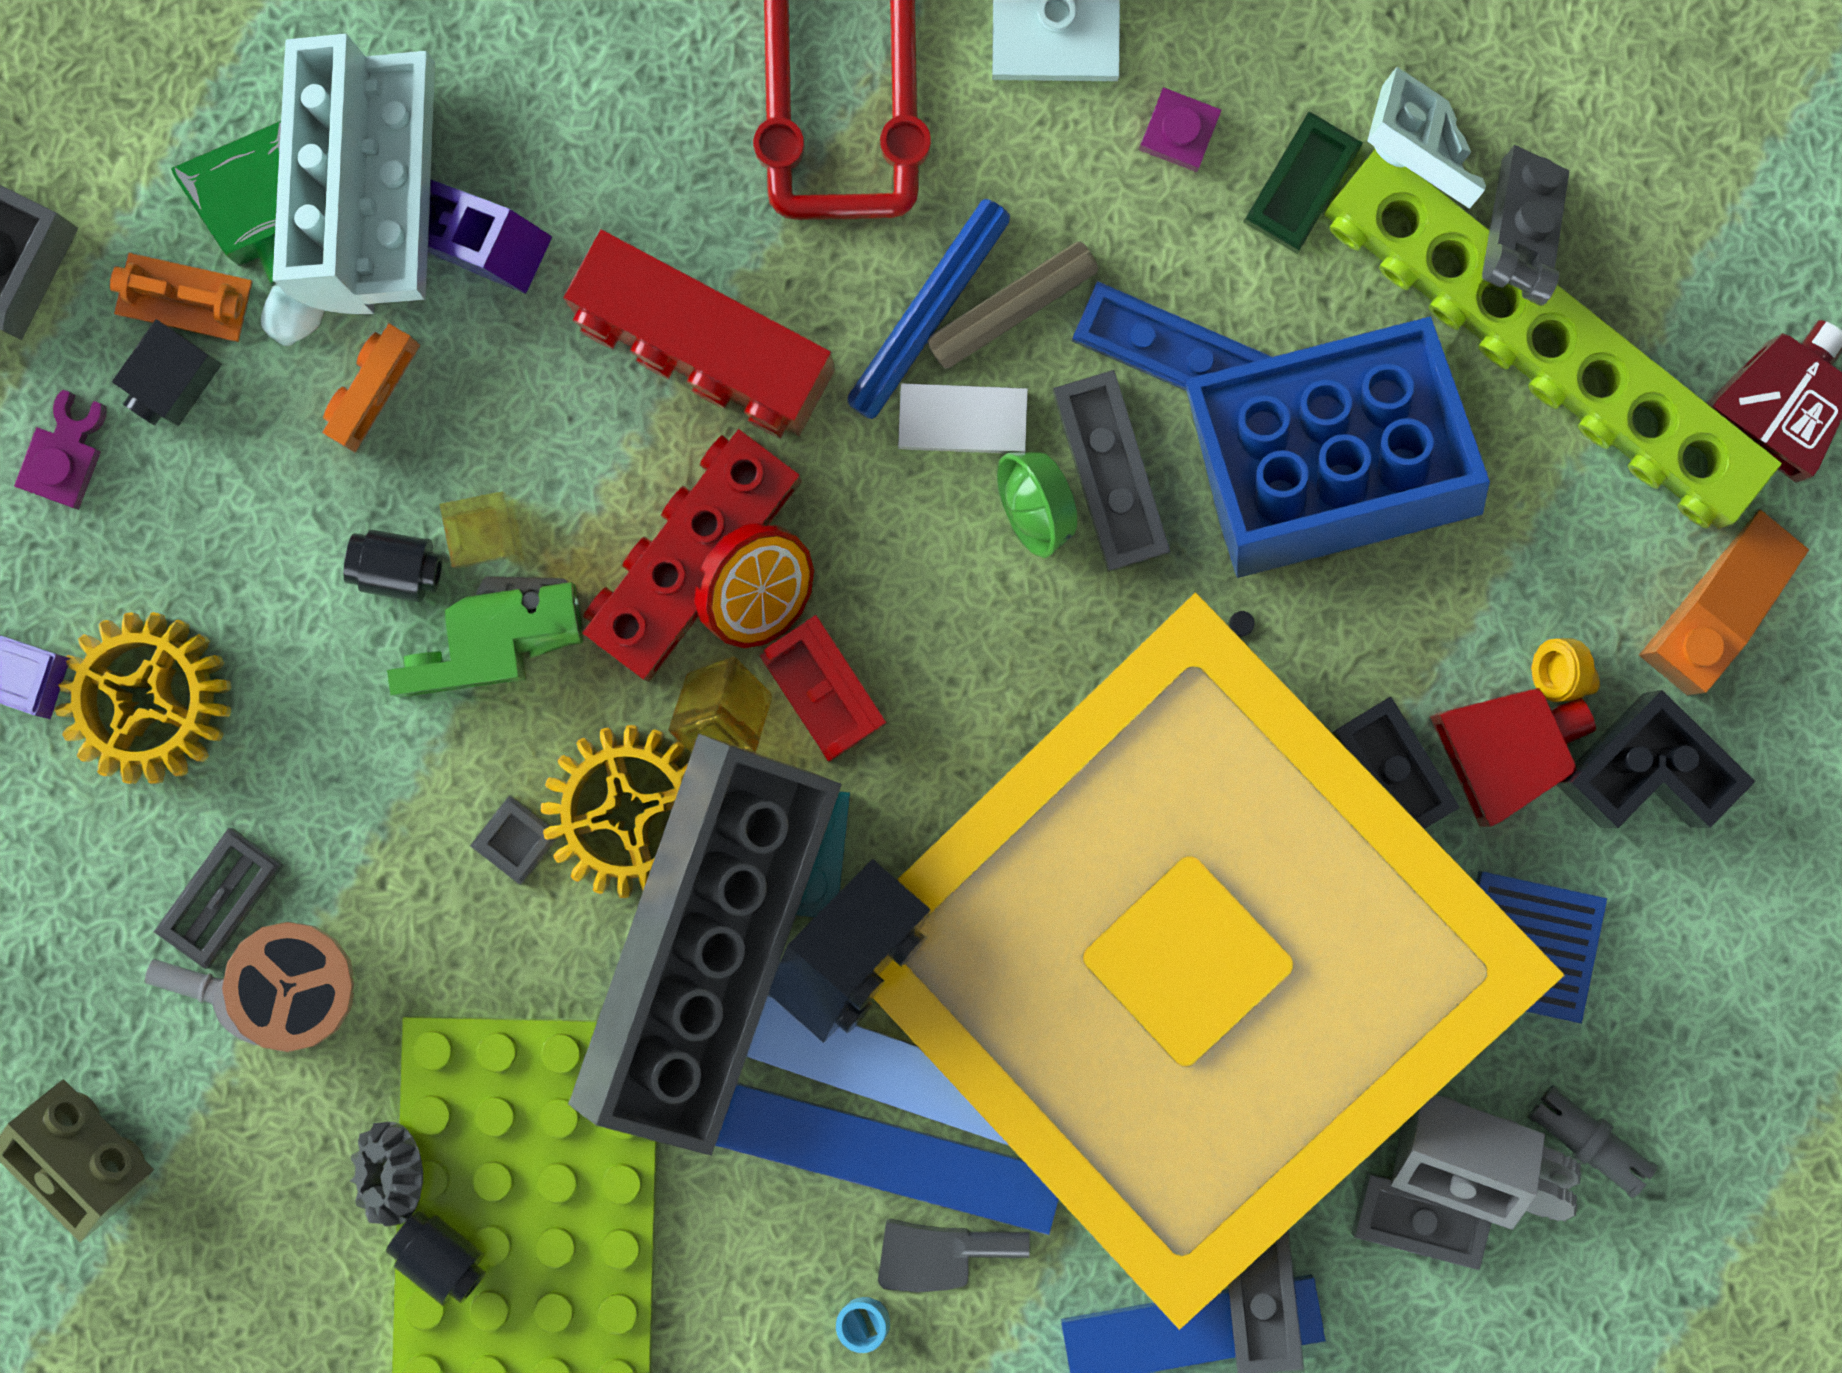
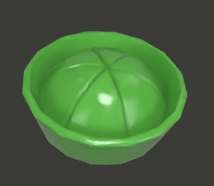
(1037, 501)

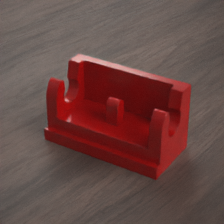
(822, 688)

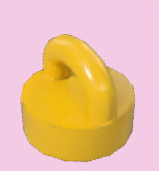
(1564, 670)

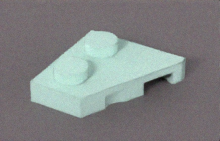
(1420, 132)

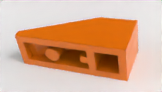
(1725, 606)

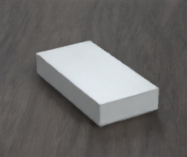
(962, 418)

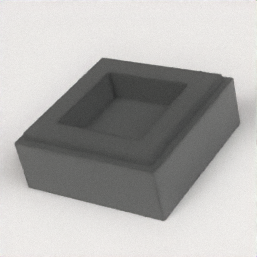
(514, 840)

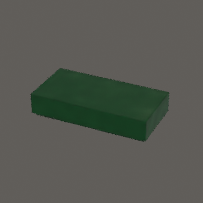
(1303, 182)

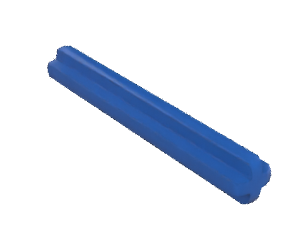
(928, 308)

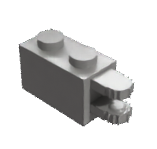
(1483, 1165)

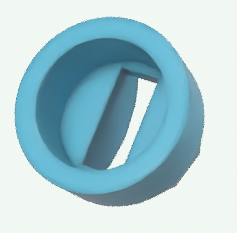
(853, 1329)

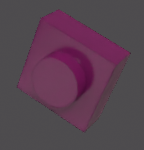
(1180, 129)

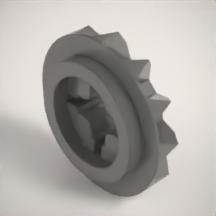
(390, 1189)

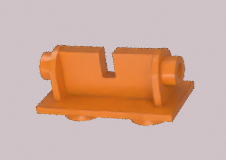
(181, 296)

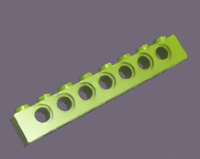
(1735, 462)

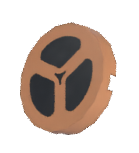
(288, 986)

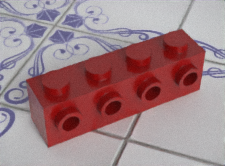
(656, 597)

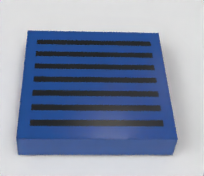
(1563, 927)

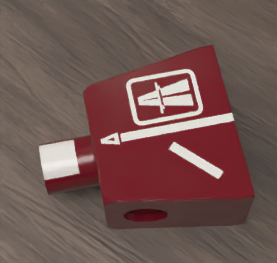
(1789, 398)

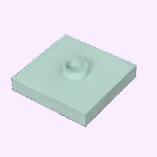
(1056, 40)

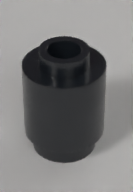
(392, 565)
(436, 1258)

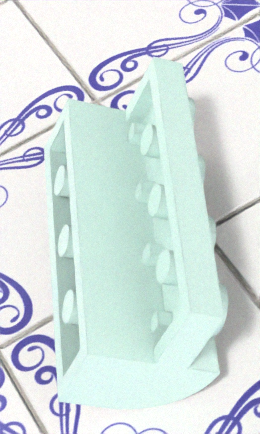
(353, 175)

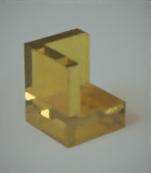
(481, 530)
(721, 704)

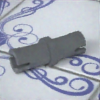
(1593, 1142)

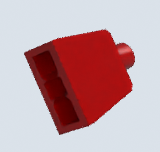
(1511, 749)

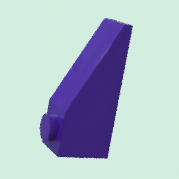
(484, 237)

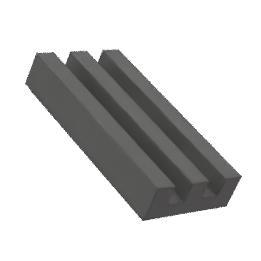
(251, 854)

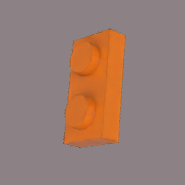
(382, 365)

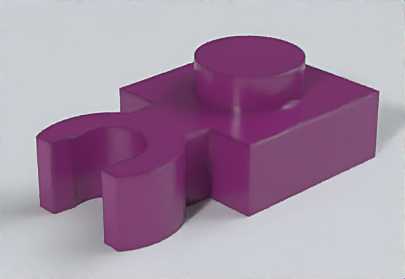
(59, 462)

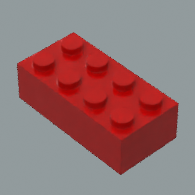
(700, 334)

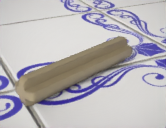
(1012, 304)

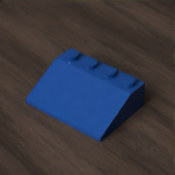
(1336, 447)

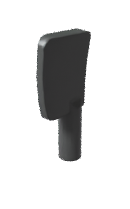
(937, 1257)

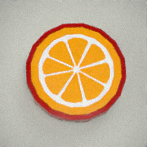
(754, 585)

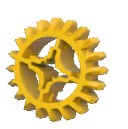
(157, 673)
(574, 826)

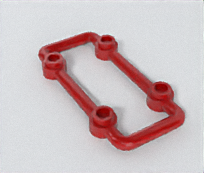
(903, 140)

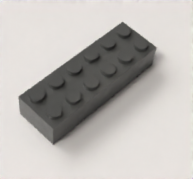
(704, 946)

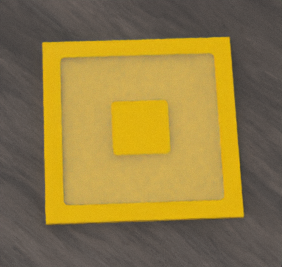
(1200, 961)

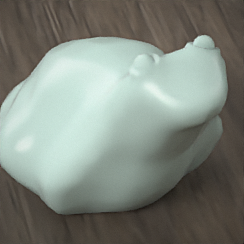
(288, 319)

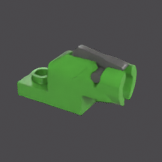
(492, 633)

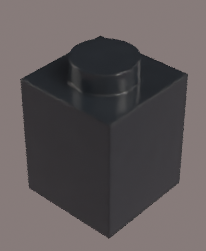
(165, 375)

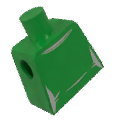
(237, 195)

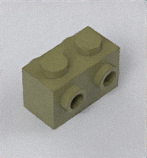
(72, 1159)

